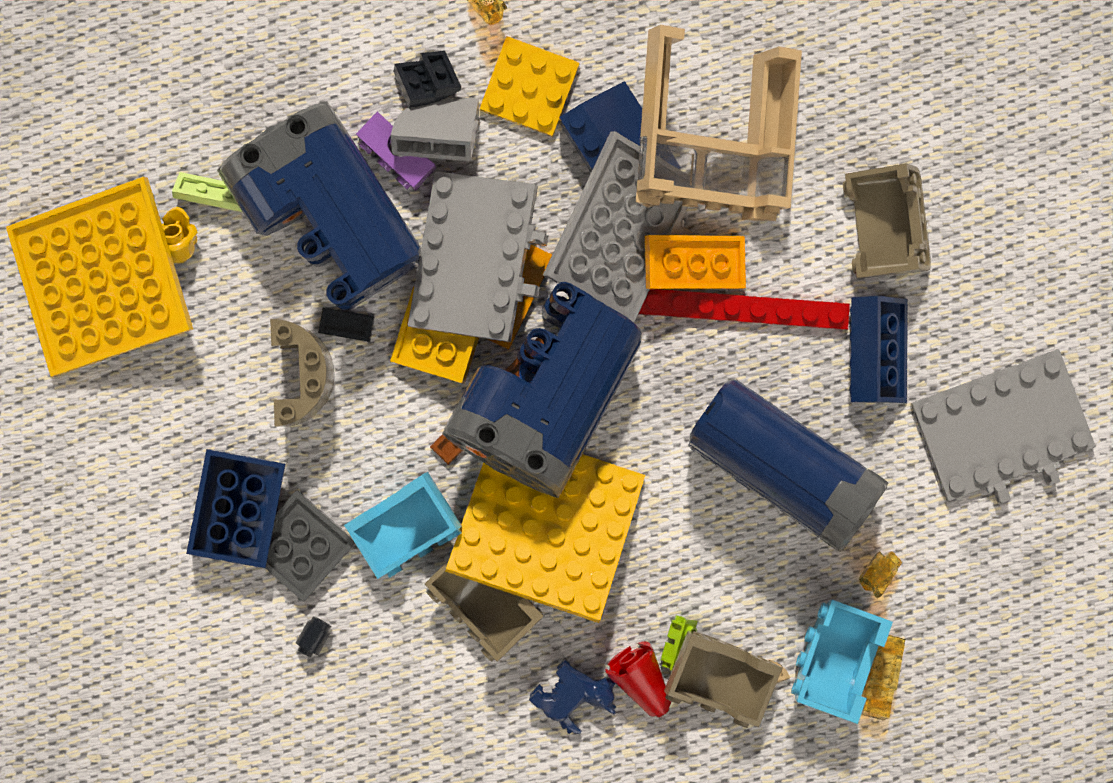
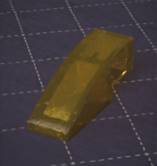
(883, 679)

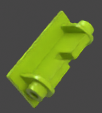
(677, 631)

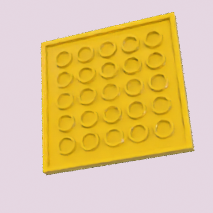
(99, 277)
(545, 545)

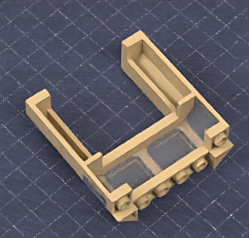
(720, 172)

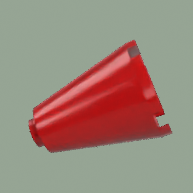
(640, 678)

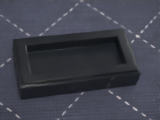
(346, 324)

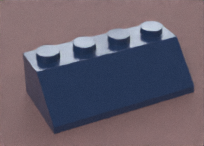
(879, 349)

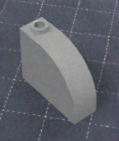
(437, 129)

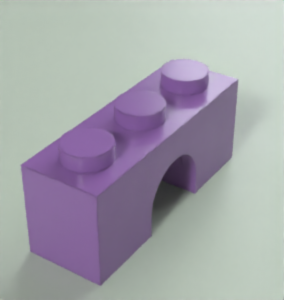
(376, 137)

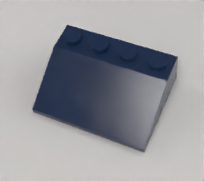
(594, 119)
(235, 508)

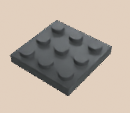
(305, 546)

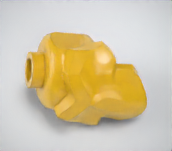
(179, 234)

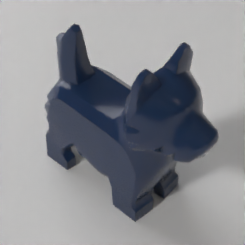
(570, 692)

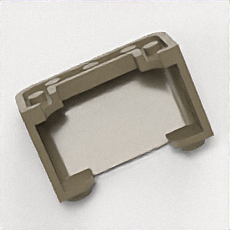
(889, 221)

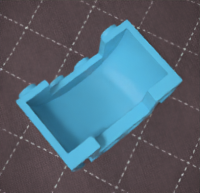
(404, 526)
(839, 659)

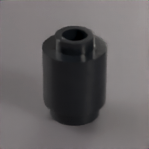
(313, 637)

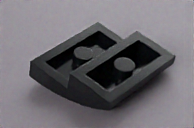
(427, 79)

